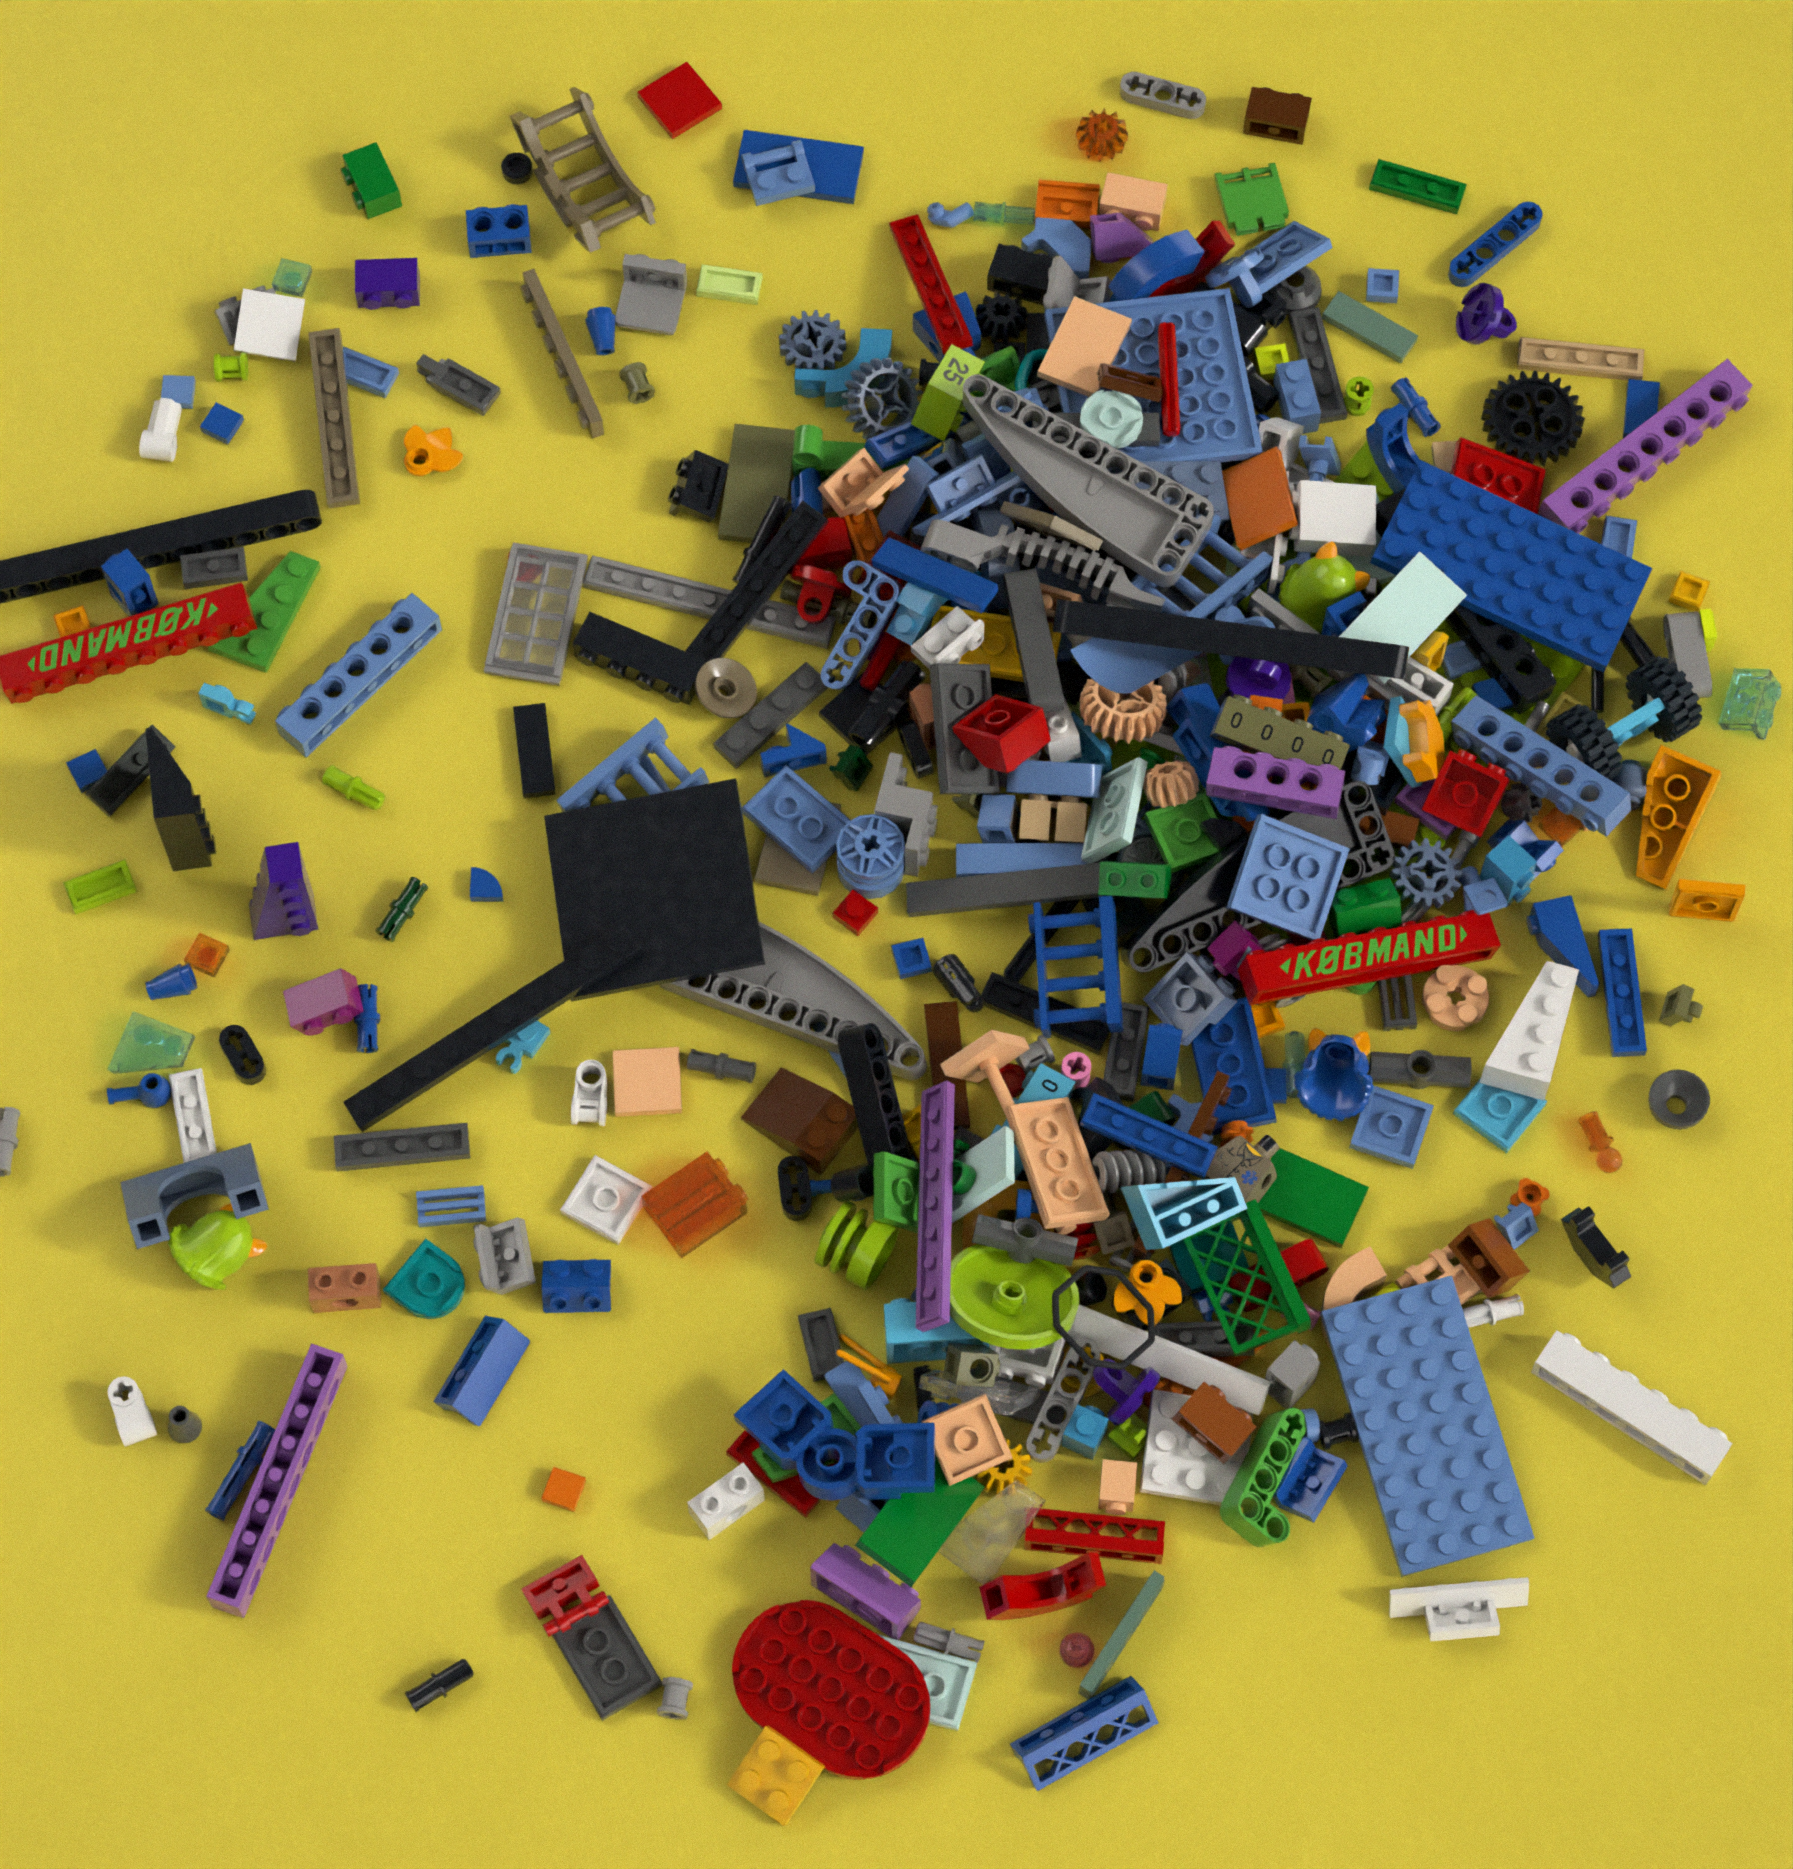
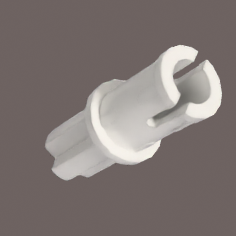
(1493, 1311)

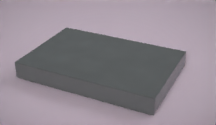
(608, 1660)

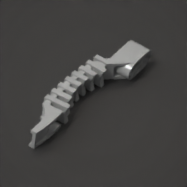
(970, 549)

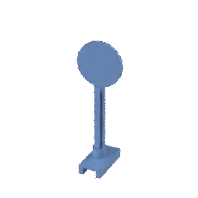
(1319, 461)

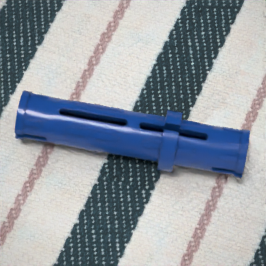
(247, 1459)

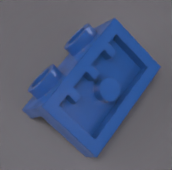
(1342, 614)

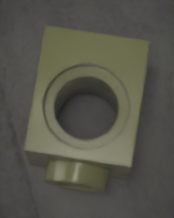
(959, 1360)

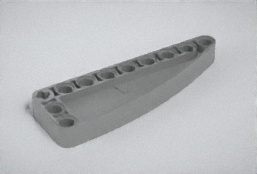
(1130, 520)
(813, 989)

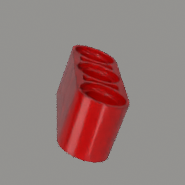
(1302, 1262)

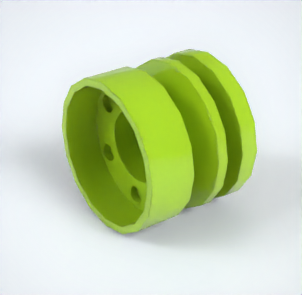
(861, 1247)

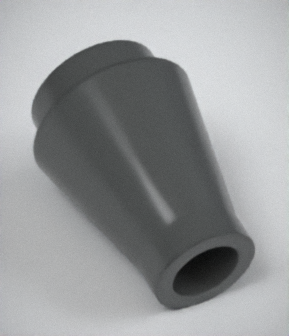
(186, 1430)

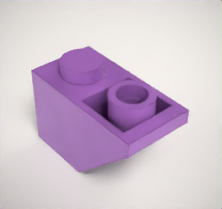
(1116, 237)

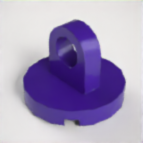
(1484, 315)
(1258, 678)
(1125, 1389)

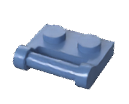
(780, 181)

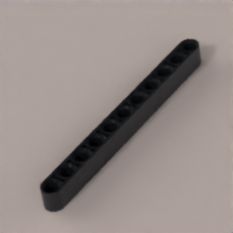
(160, 543)
(1231, 639)

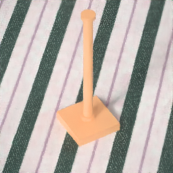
(983, 1060)

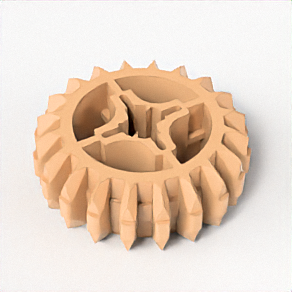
(1123, 715)

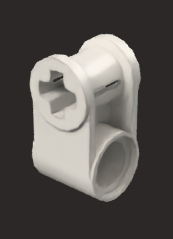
(589, 1100)
(131, 1416)

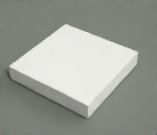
(269, 325)
(605, 1199)

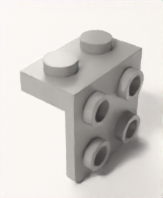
(1065, 285)
(651, 294)

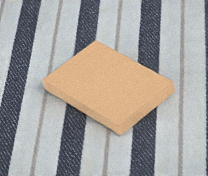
(1081, 343)

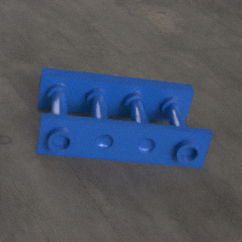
(1105, 980)

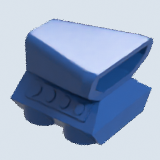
(1346, 712)

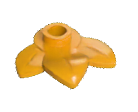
(432, 448)
(1157, 1292)

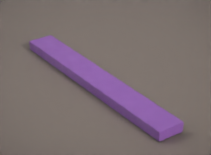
(935, 1207)

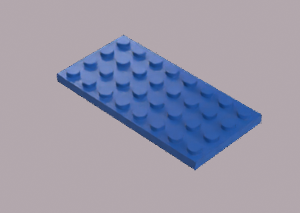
(1515, 565)

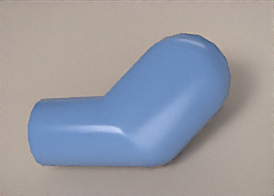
(948, 218)

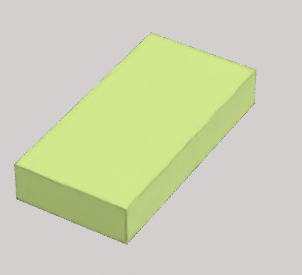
(729, 284)

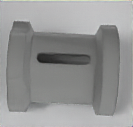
(1038, 1053)
(674, 1698)

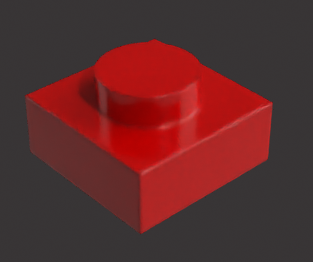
(855, 912)

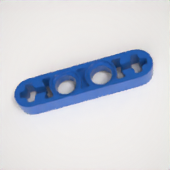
(1493, 242)

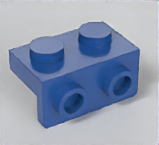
(576, 1286)
(1309, 1481)

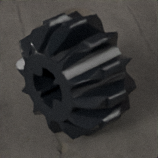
(1001, 317)

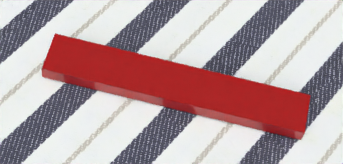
(930, 283)

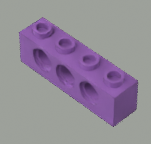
(1288, 795)

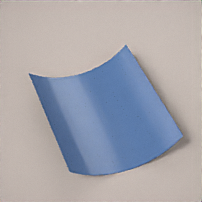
(1127, 665)

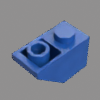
(1161, 1056)

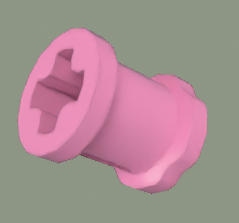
(1079, 1061)

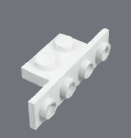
(1461, 1608)

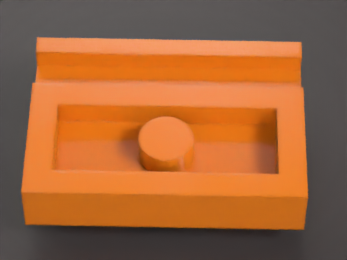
(1067, 201)

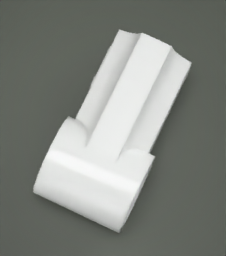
(160, 438)

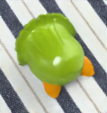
(1319, 584)
(214, 1246)

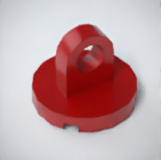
(817, 585)

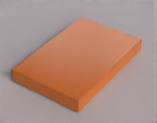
(1259, 498)

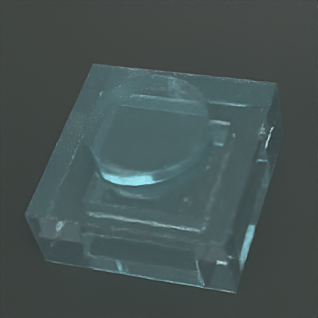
(292, 277)

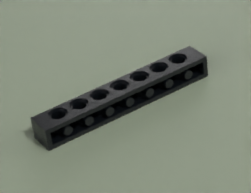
(1483, 640)

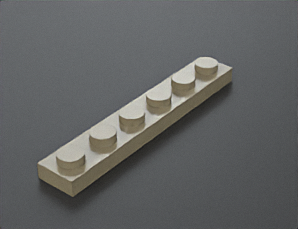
(565, 364)
(334, 418)

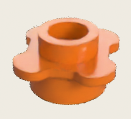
(1235, 1129)
(1529, 1187)

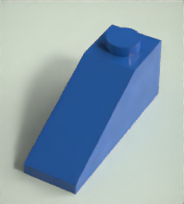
(1562, 939)

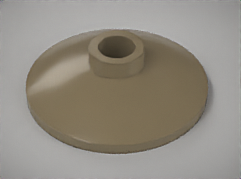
(734, 680)

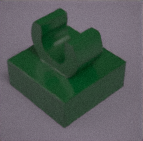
(852, 767)

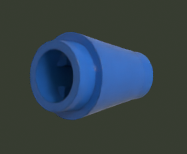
(602, 329)
(172, 983)

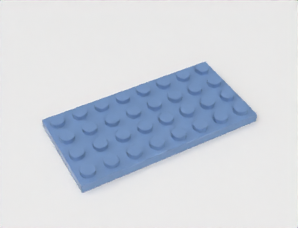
(1426, 1426)

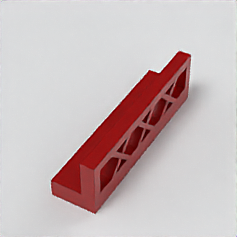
(1108, 1547)

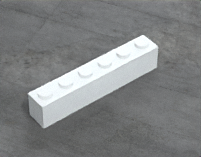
(1631, 1406)

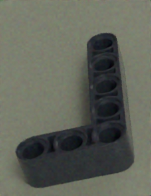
(874, 1107)

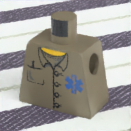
(1247, 1164)

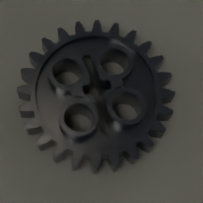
(1560, 414)

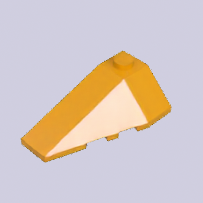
(1673, 806)

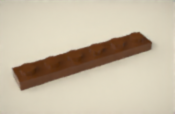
(1203, 1124)

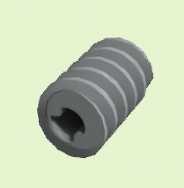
(1127, 1169)

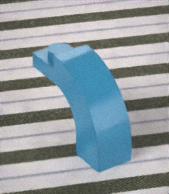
(830, 383)
(915, 612)

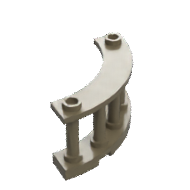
(559, 190)

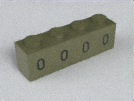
(1268, 732)

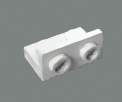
(949, 639)

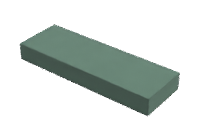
(1369, 327)

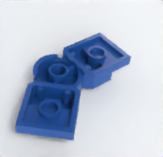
(801, 1436)

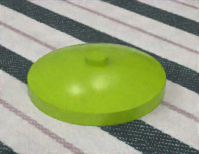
(1009, 1300)

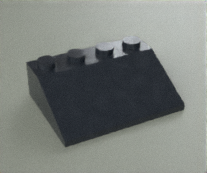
(178, 810)

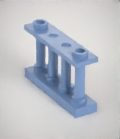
(1231, 588)
(627, 760)

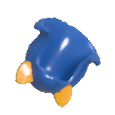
(1335, 1075)

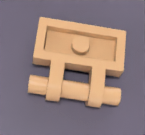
(1439, 1260)

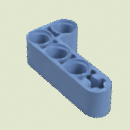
(856, 629)

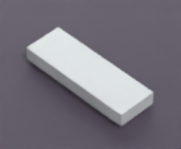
(192, 1114)

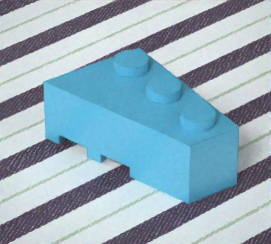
(1180, 1209)

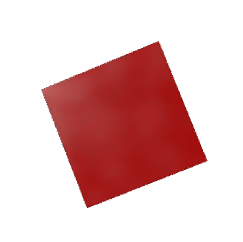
(679, 100)

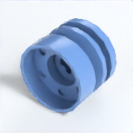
(872, 872)

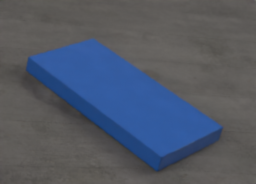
(832, 164)
(1235, 1051)

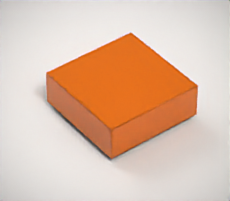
(563, 1489)

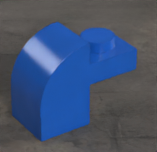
(1542, 851)

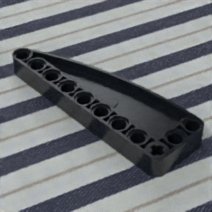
(1208, 889)

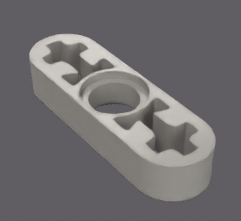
(1156, 84)

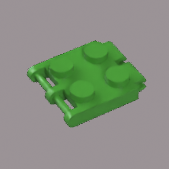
(1252, 200)

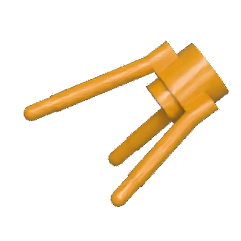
(881, 1375)

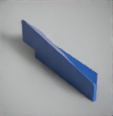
(1195, 713)

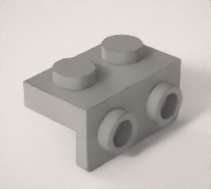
(504, 1256)

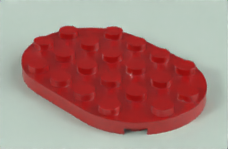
(832, 1688)

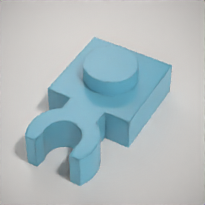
(222, 701)
(524, 1042)

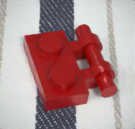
(559, 1589)

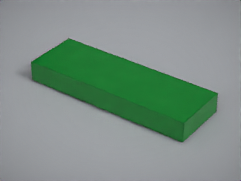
(1417, 186)

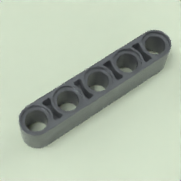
(1033, 640)

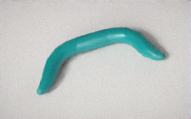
(1026, 367)

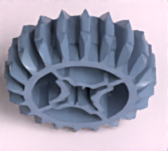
(895, 380)

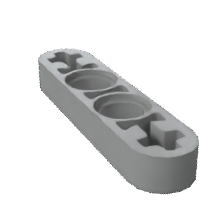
(1059, 1398)

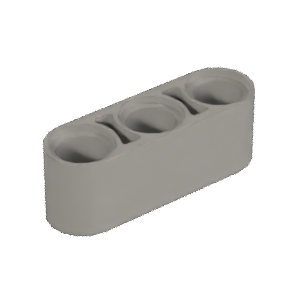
(1688, 650)

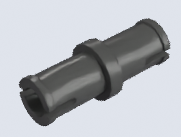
(721, 1066)

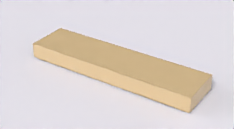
(1580, 359)

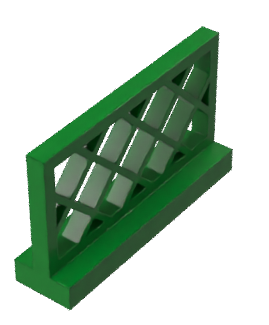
(1275, 1274)

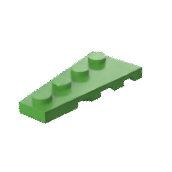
(274, 610)

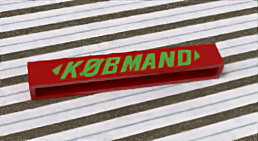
(126, 643)
(1367, 956)

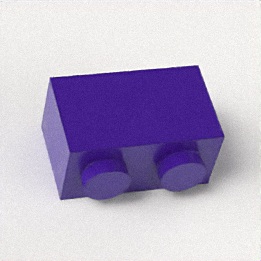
(387, 283)

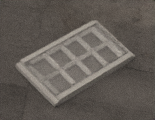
(536, 614)

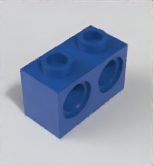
(498, 238)

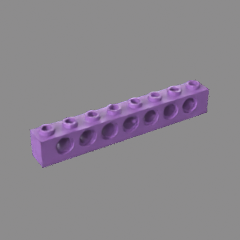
(1723, 381)
(277, 1481)

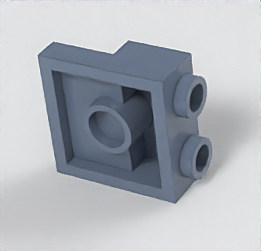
(1191, 996)

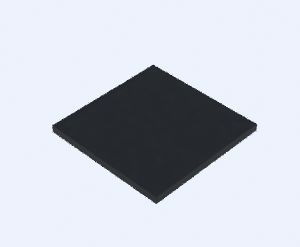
(667, 870)

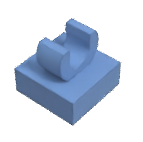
(1517, 1224)

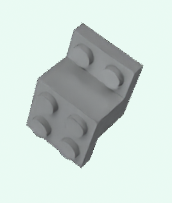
(910, 810)

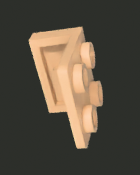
(860, 484)

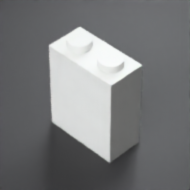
(1334, 514)

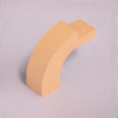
(1352, 1280)

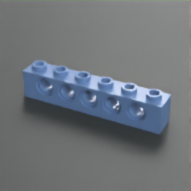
(400, 648)
(1532, 750)

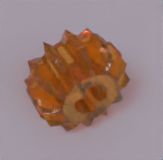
(1102, 135)

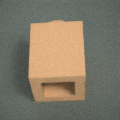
(1117, 1486)

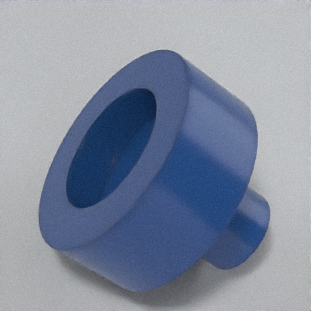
(1024, 1204)

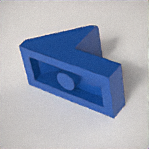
(800, 754)

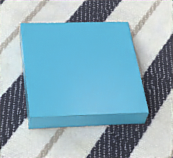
(1397, 739)
(1498, 1113)

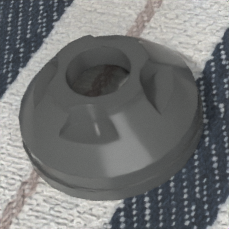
(1300, 297)
(1679, 1085)

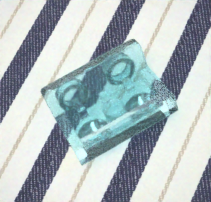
(1750, 701)

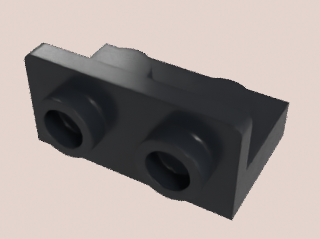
(698, 486)

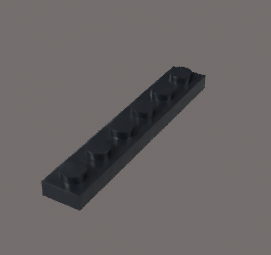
(758, 583)

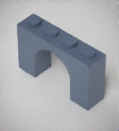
(154, 1195)

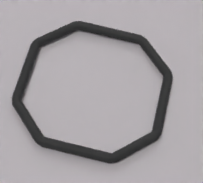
(1100, 1363)

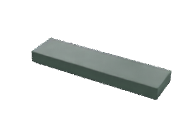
(1121, 1635)

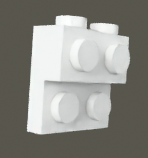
(1036, 1365)

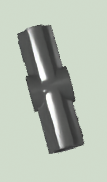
(1442, 1070)
(1024, 1240)

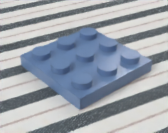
(1287, 878)

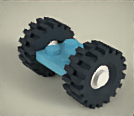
(1660, 704)

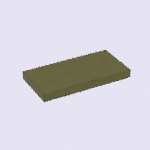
(756, 471)

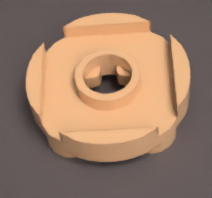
(1455, 979)

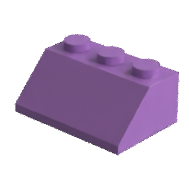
(865, 1590)

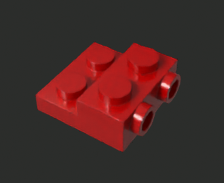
(1466, 792)

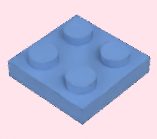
(1391, 1127)

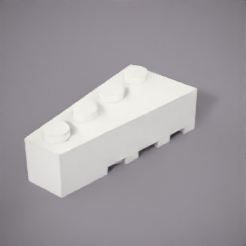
(1531, 1042)

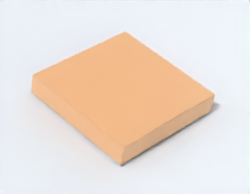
(647, 1081)
(968, 1439)

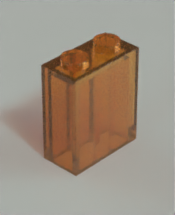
(695, 1203)

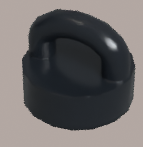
(1091, 1289)

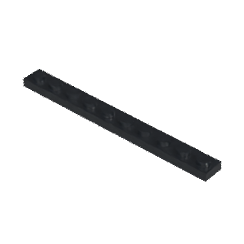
(492, 1027)

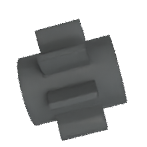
(1520, 803)

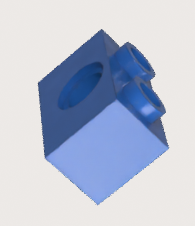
(129, 583)

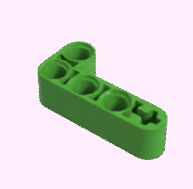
(824, 456)
(1281, 1435)

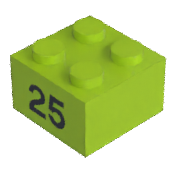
(943, 396)

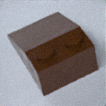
(802, 1119)

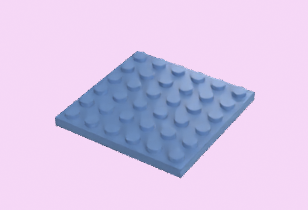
(1212, 375)

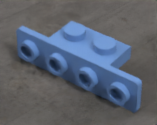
(964, 489)
(859, 1395)

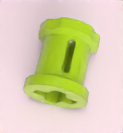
(231, 367)
(1365, 393)

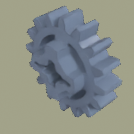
(823, 334)
(1416, 884)

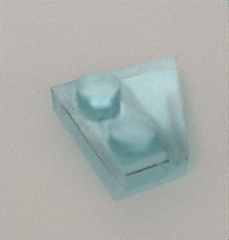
(150, 1046)

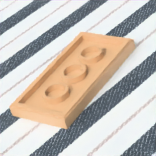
(1056, 1162)

